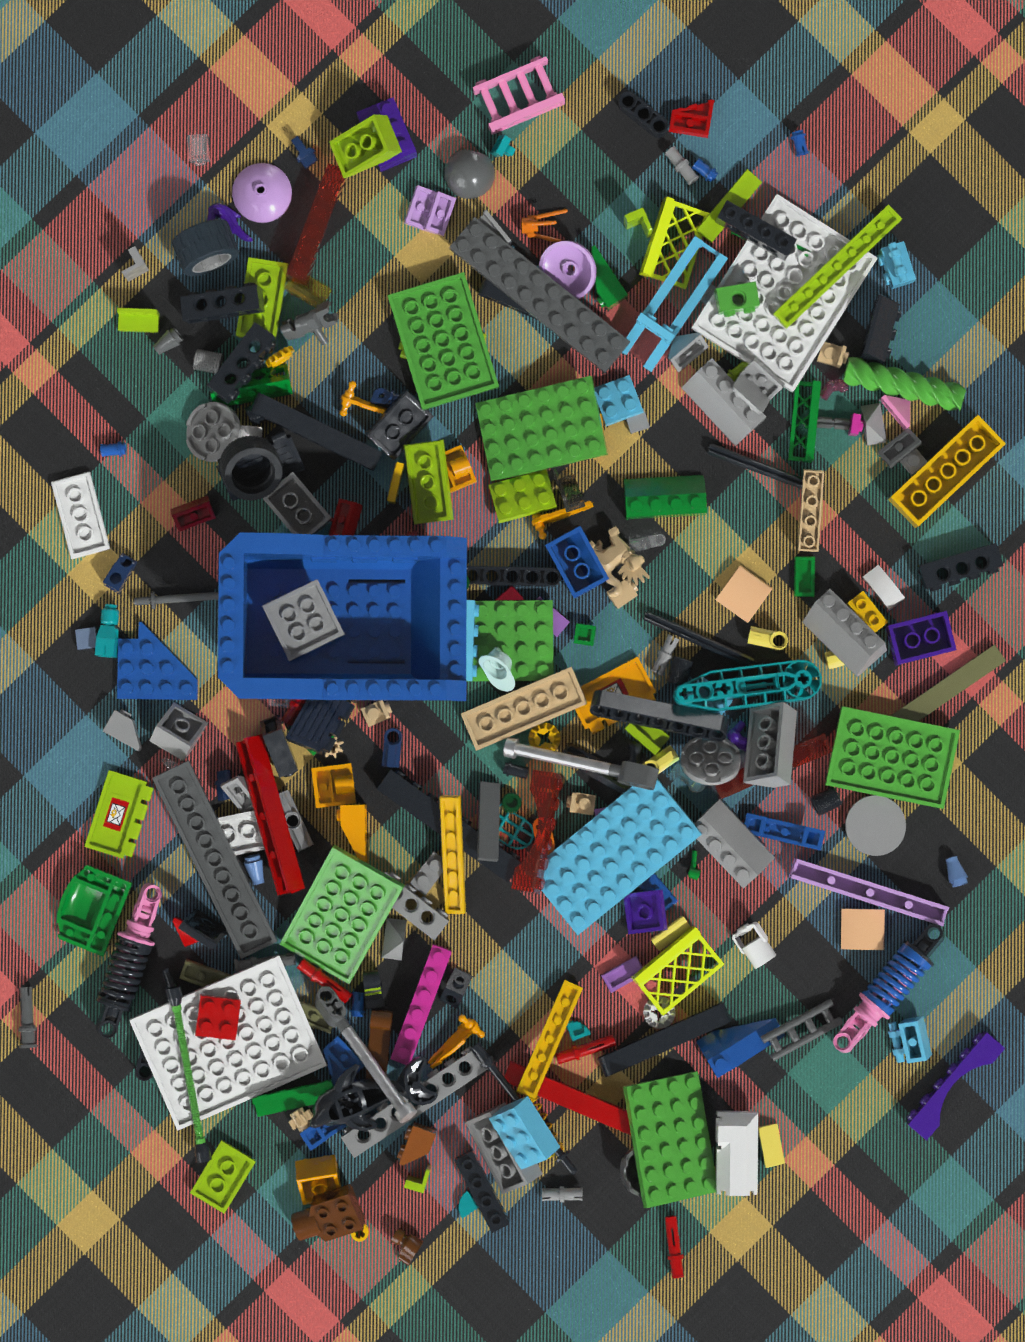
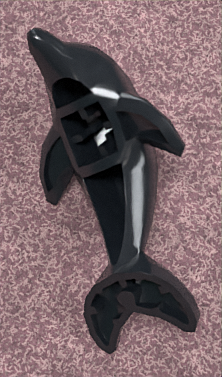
(353, 1097)

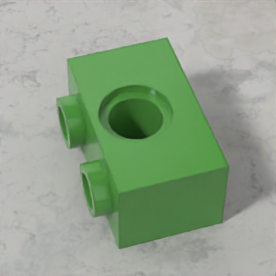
(746, 291)

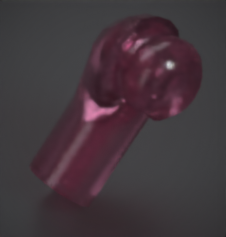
(831, 386)

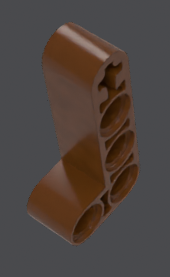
(380, 1037)

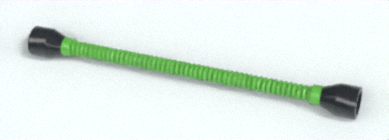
(202, 1150)

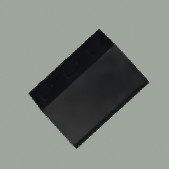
(880, 330)

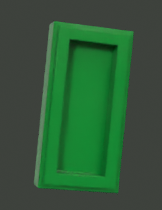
(804, 576)

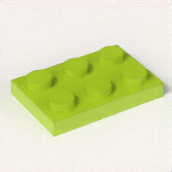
(522, 496)
(223, 1176)

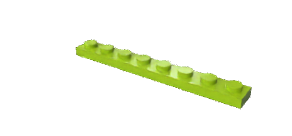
(837, 266)

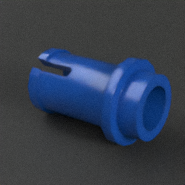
(799, 143)
(705, 170)
(113, 449)
(357, 1004)

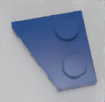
(340, 1057)

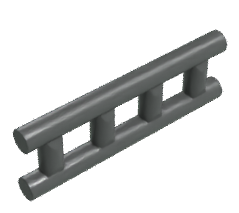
(789, 1027)

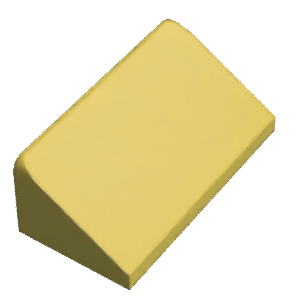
(674, 930)
(771, 1145)

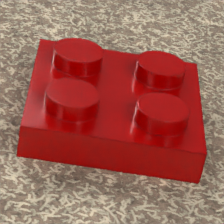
(218, 1017)

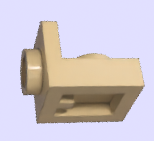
(833, 355)
(376, 712)
(581, 803)

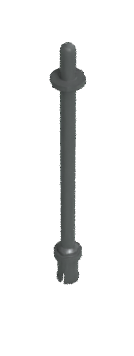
(153, 599)

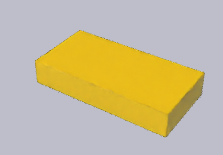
(395, 483)

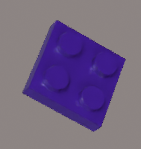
(645, 912)

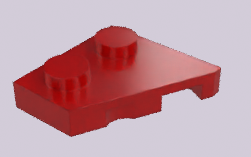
(692, 120)

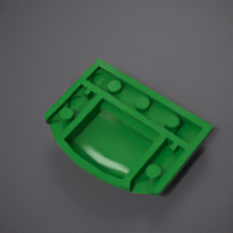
(92, 909)

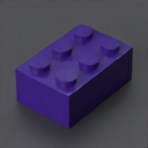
(390, 109)
(920, 638)

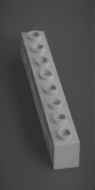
(357, 1145)

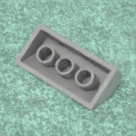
(713, 395)
(844, 633)
(770, 745)
(732, 843)
(496, 1154)

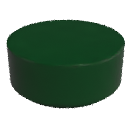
(511, 803)

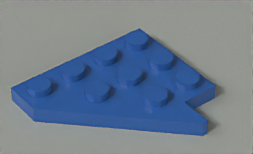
(152, 670)

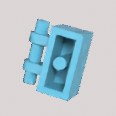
(896, 265)
(914, 1040)

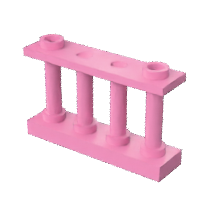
(534, 107)

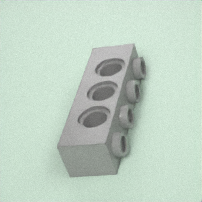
(430, 928)

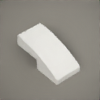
(883, 587)

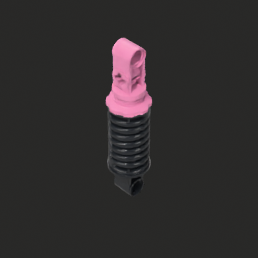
(130, 960)

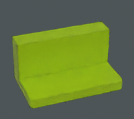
(636, 218)
(138, 320)
(649, 737)
(417, 1184)

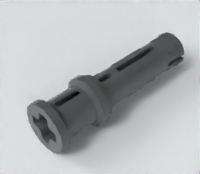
(287, 959)
(27, 1026)

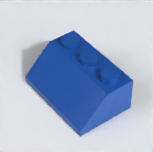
(577, 562)

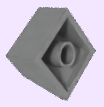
(178, 731)

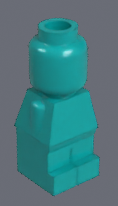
(107, 635)

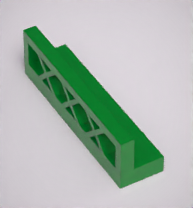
(269, 385)
(811, 426)
(290, 1098)

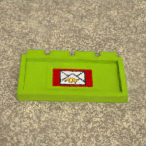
(117, 814)

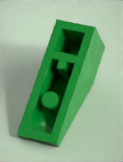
(607, 285)

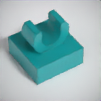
(502, 147)

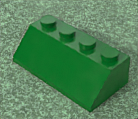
(665, 497)

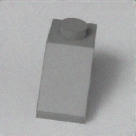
(123, 728)

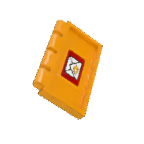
(626, 679)

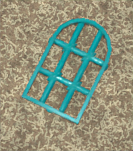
(518, 828)

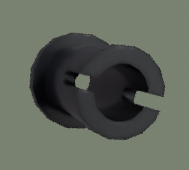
(515, 770)

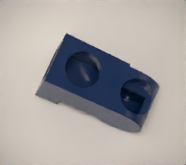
(119, 573)

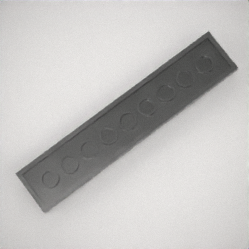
(539, 295)
(215, 859)

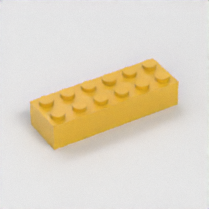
(946, 471)

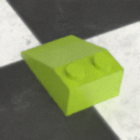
(365, 145)

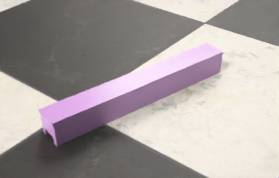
(868, 892)

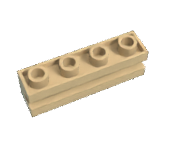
(810, 510)

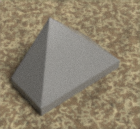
(686, 349)
(873, 424)
(238, 792)
(394, 939)

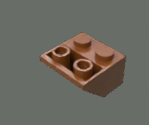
(418, 1143)

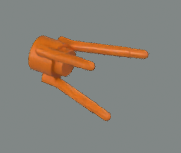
(531, 225)

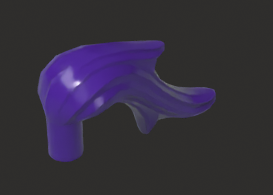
(227, 214)
(736, 738)

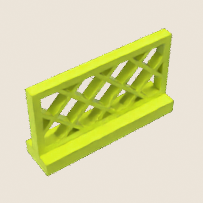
(658, 236)
(667, 956)

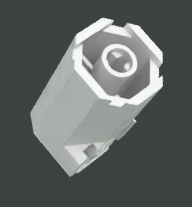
(737, 1152)

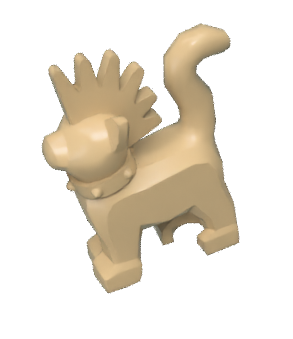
(619, 554)

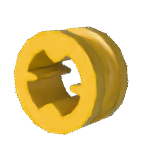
(365, 1230)

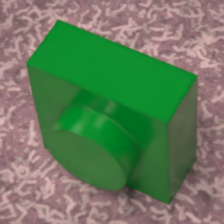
(584, 634)

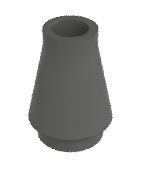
(169, 340)

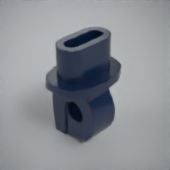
(305, 156)
(389, 397)
(222, 776)

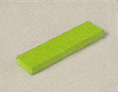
(738, 195)

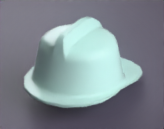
(498, 669)

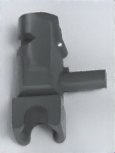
(310, 322)

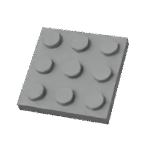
(303, 620)

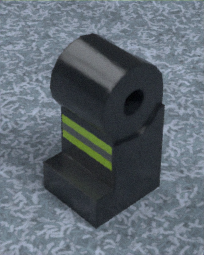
(373, 989)

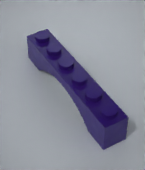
(927, 1116)

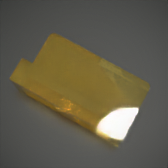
(313, 293)

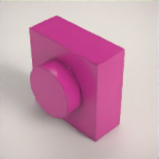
(856, 425)

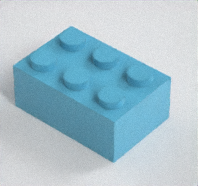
(524, 1132)

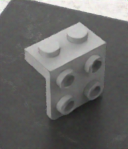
(756, 385)

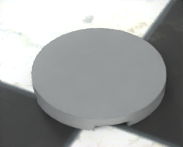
(211, 430)
(710, 761)
(875, 825)

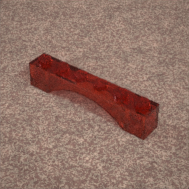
(315, 226)
(802, 753)
(530, 873)

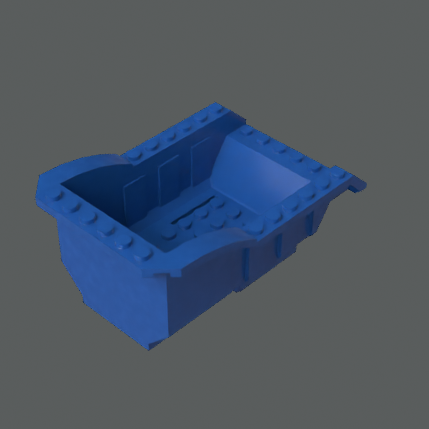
(391, 595)

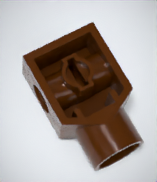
(330, 1215)

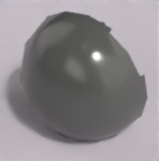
(469, 174)

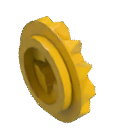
(280, 357)
(543, 728)

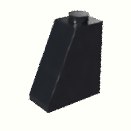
(278, 746)

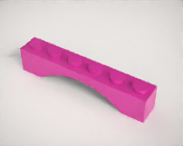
(421, 1004)

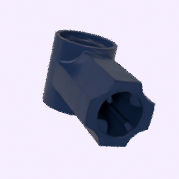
(392, 750)

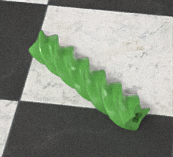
(909, 385)

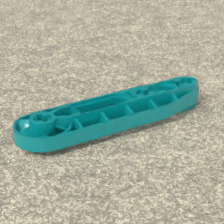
(737, 688)

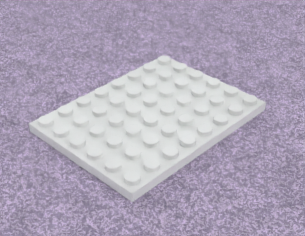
(759, 333)
(269, 1048)

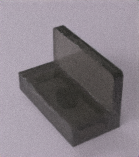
(569, 492)

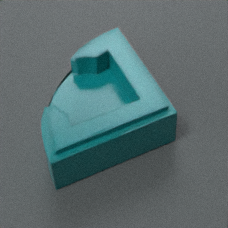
(577, 1030)
(467, 1204)

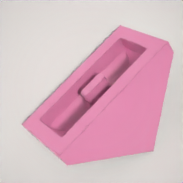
(898, 408)

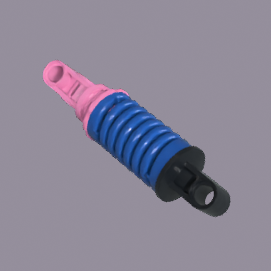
(889, 986)

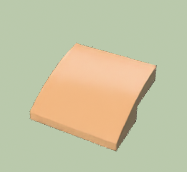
(744, 594)
(863, 929)

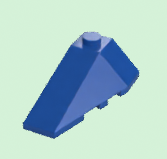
(734, 1045)

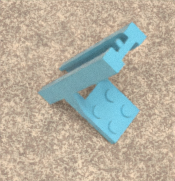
(667, 333)

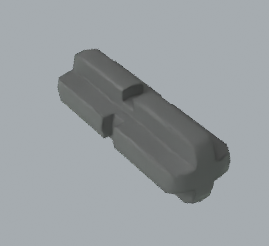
(837, 423)

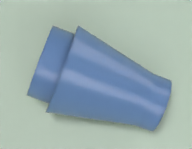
(254, 867)
(956, 873)

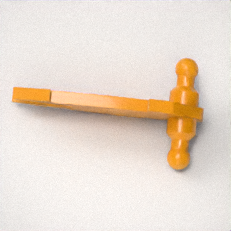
(348, 398)
(539, 520)
(456, 1040)

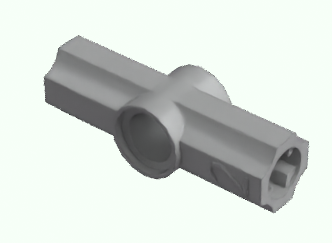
(299, 832)

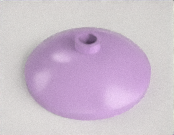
(262, 206)
(557, 262)

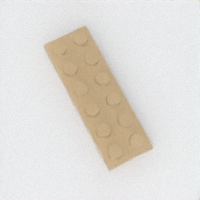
(524, 708)

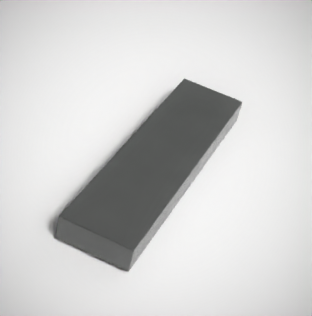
(488, 821)

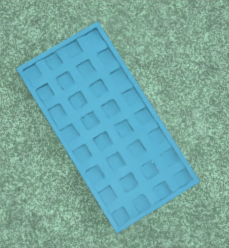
(616, 854)

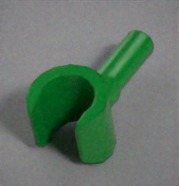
(693, 872)

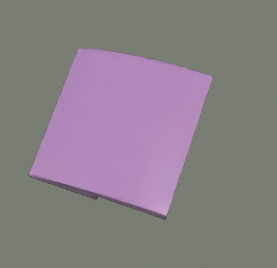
(429, 210)

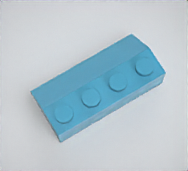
(471, 632)

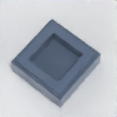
(86, 638)

